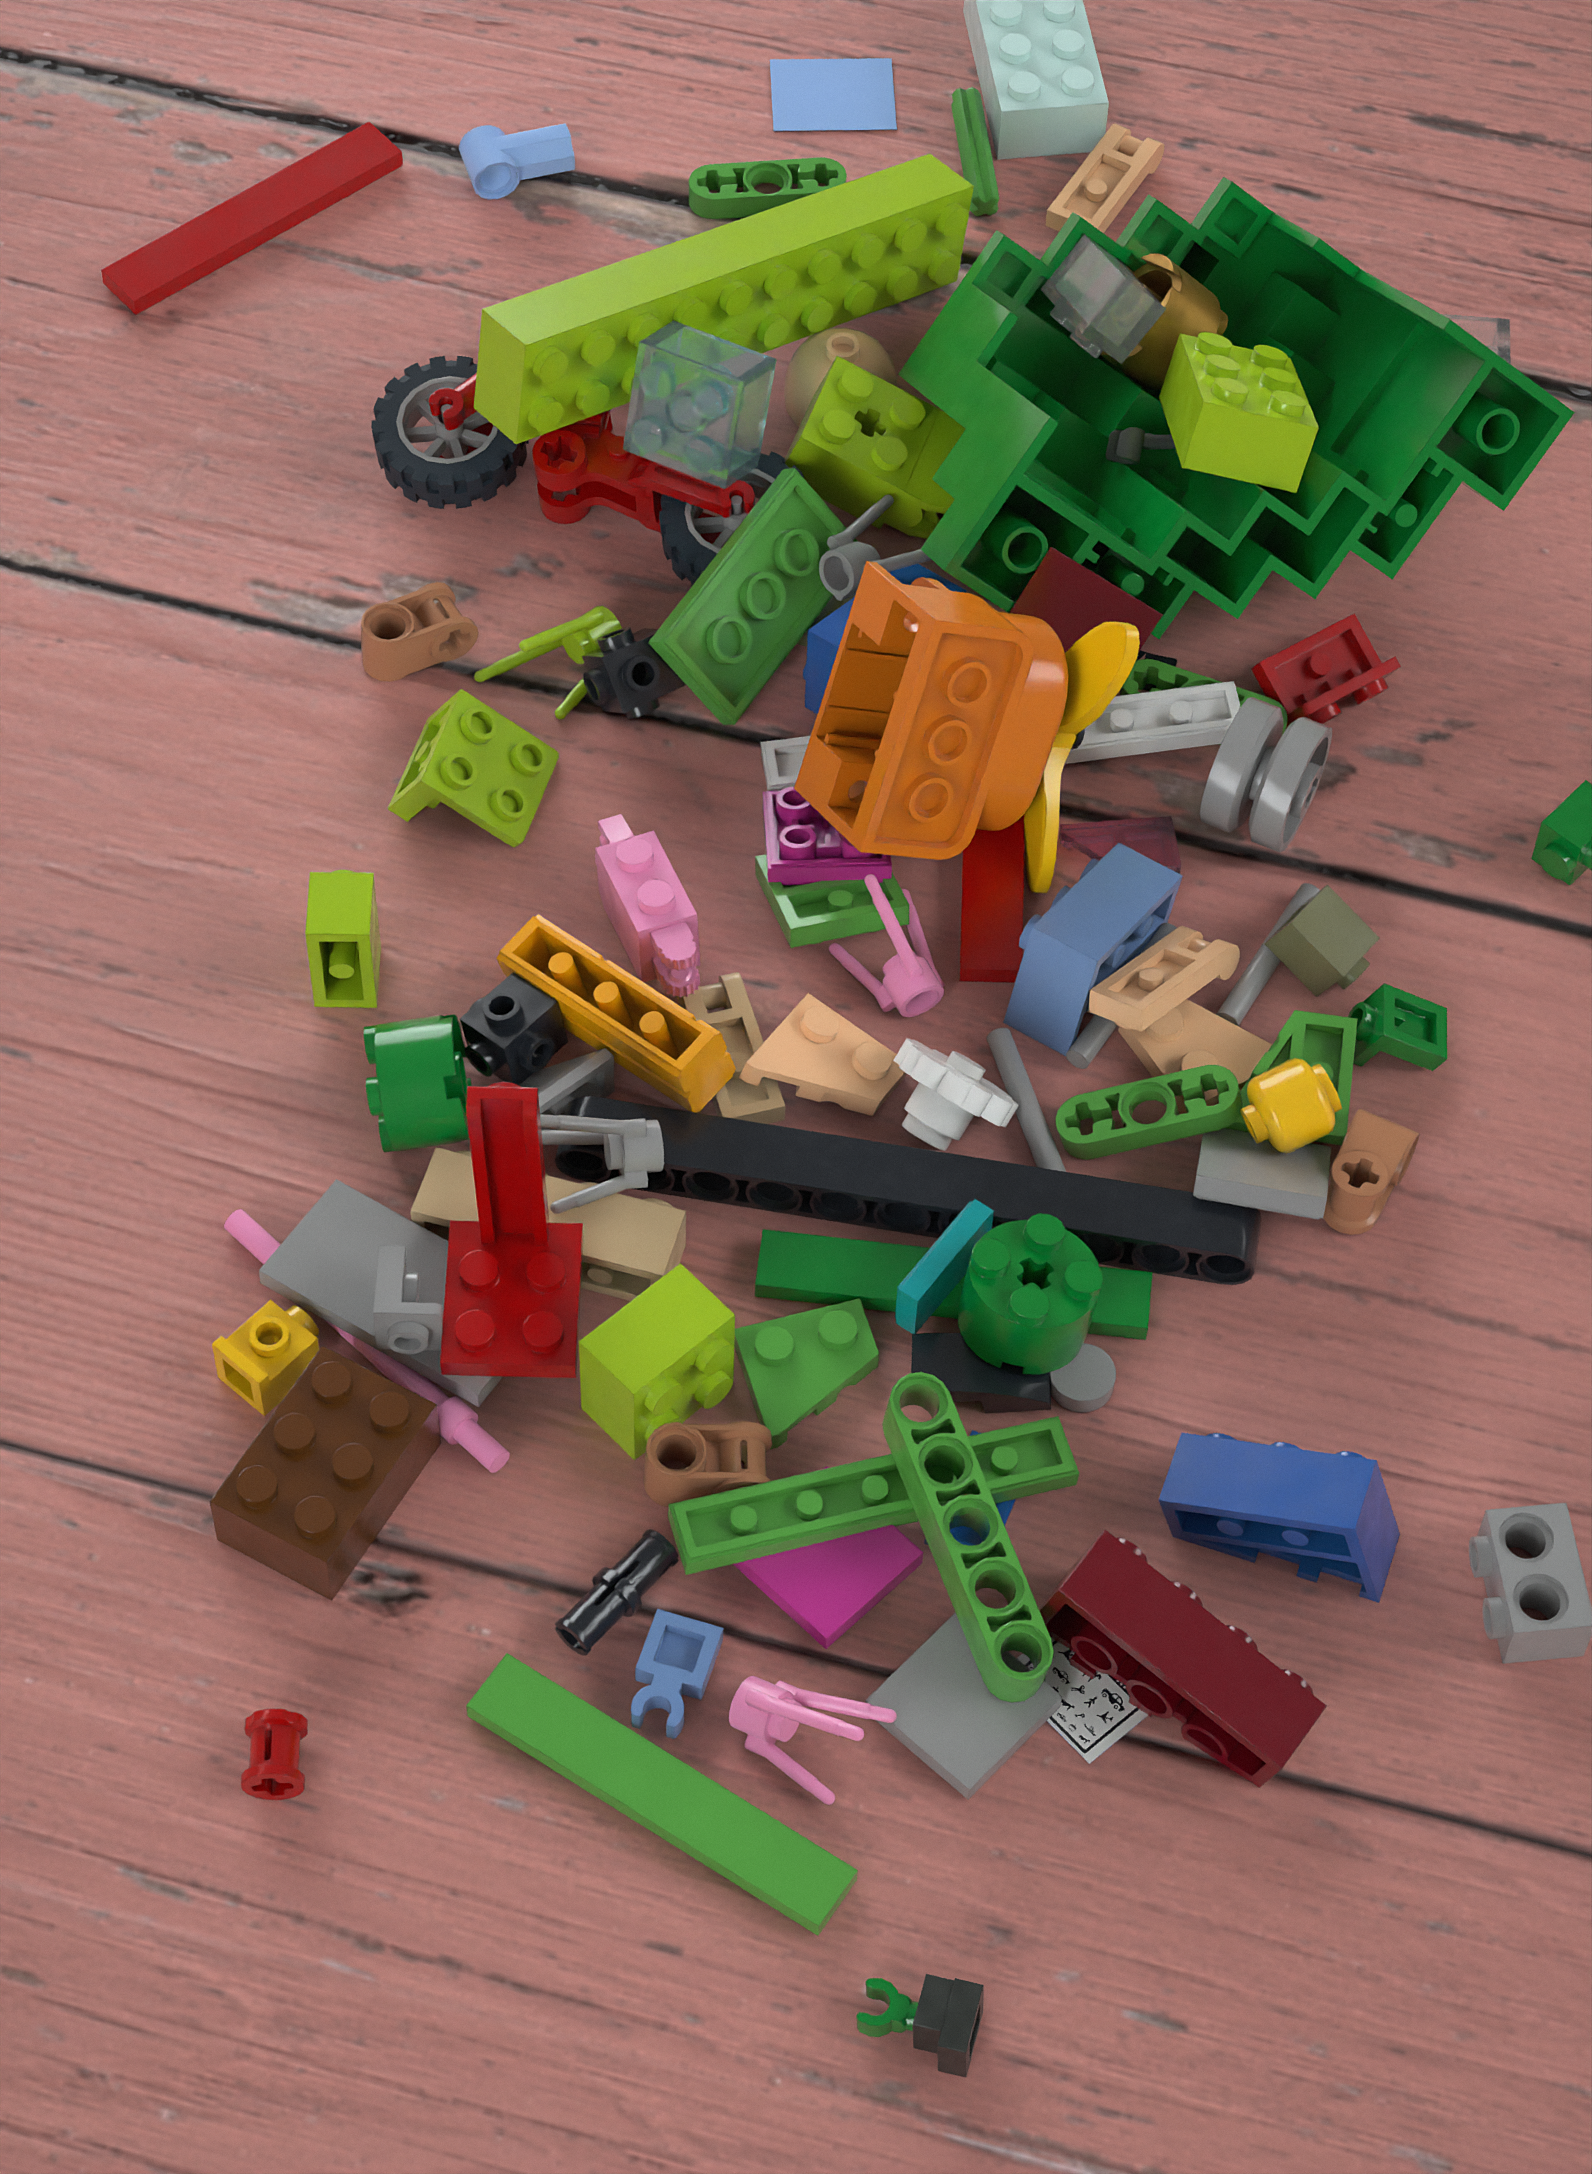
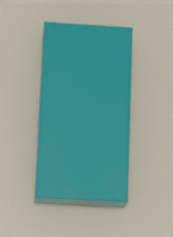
(941, 1267)

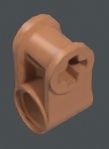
(411, 633)
(1366, 1171)
(711, 1457)

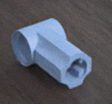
(500, 160)

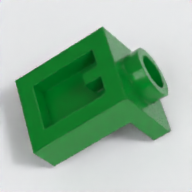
(1400, 1027)

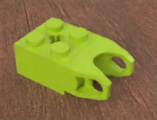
(873, 442)

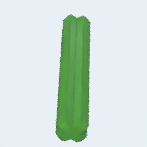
(975, 150)

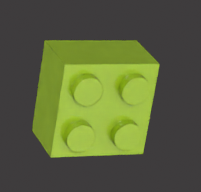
(657, 1360)

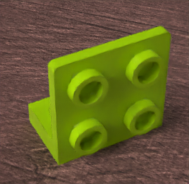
(477, 768)

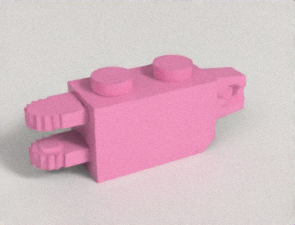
(648, 907)

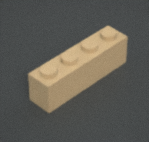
(624, 1241)

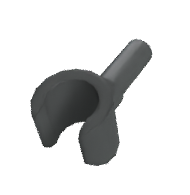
(1127, 444)

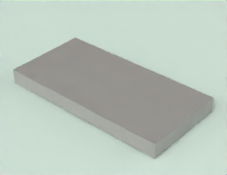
(332, 1269)

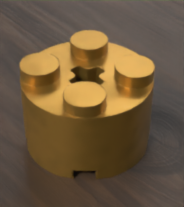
(1188, 311)

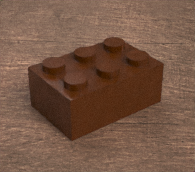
(326, 1472)

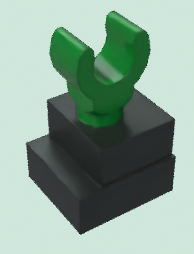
(941, 2021)

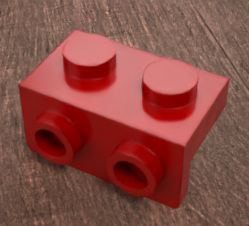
(1325, 671)

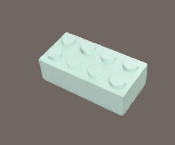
(1037, 76)

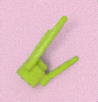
(576, 637)

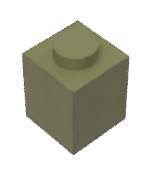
(1323, 942)

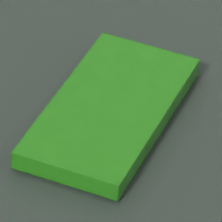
(752, 599)

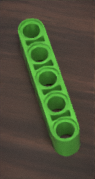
(962, 1566)

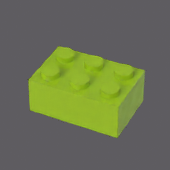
(1238, 411)

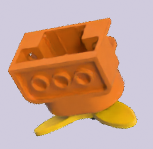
(953, 721)

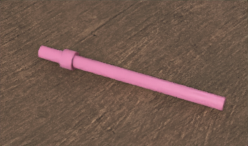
(455, 1417)

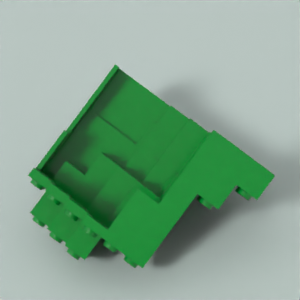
(1395, 388)

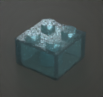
(699, 404)

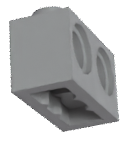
(1547, 1582)

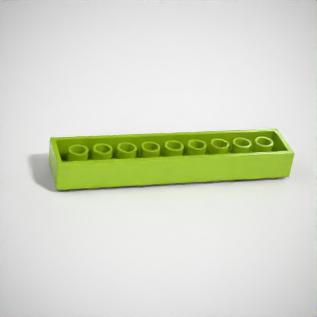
(750, 282)

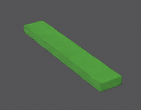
(856, 1498)
(662, 1794)

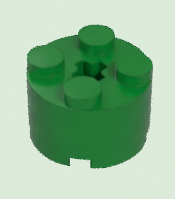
(418, 1082)
(1029, 1295)

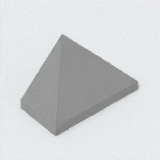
(572, 1079)

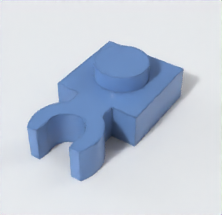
(674, 1664)

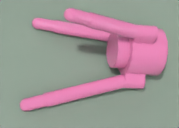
(910, 976)
(775, 1712)

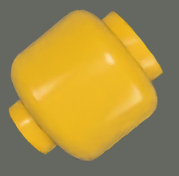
(1291, 1105)

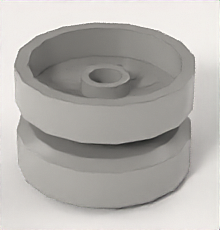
(1265, 774)

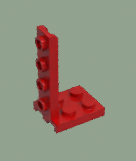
(513, 1271)

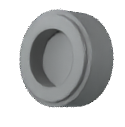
(1085, 1381)

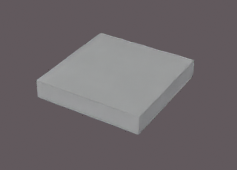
(1260, 1177)
(952, 1715)

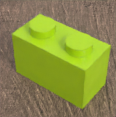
(343, 939)

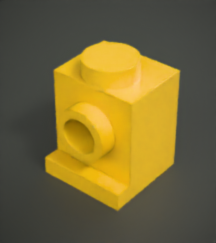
(257, 1366)

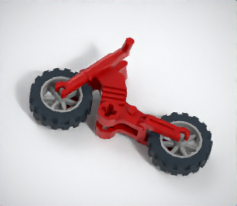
(476, 458)

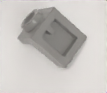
(398, 1316)

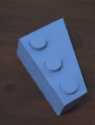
(1085, 940)

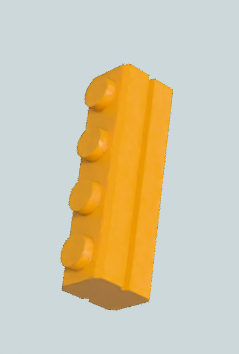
(621, 1014)

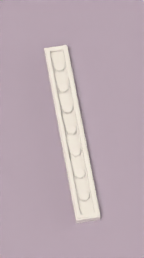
(1127, 727)

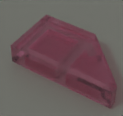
(1148, 836)

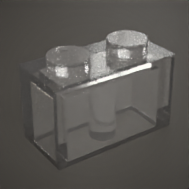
(1101, 301)

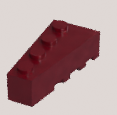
(1179, 1659)

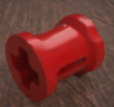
(274, 1754)

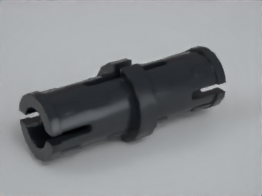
(616, 1592)

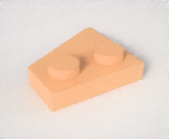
(1195, 1038)
(826, 1059)

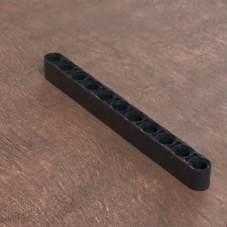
(925, 1190)

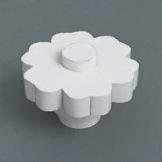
(948, 1094)

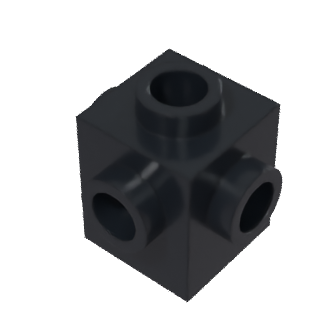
(628, 673)
(513, 1030)

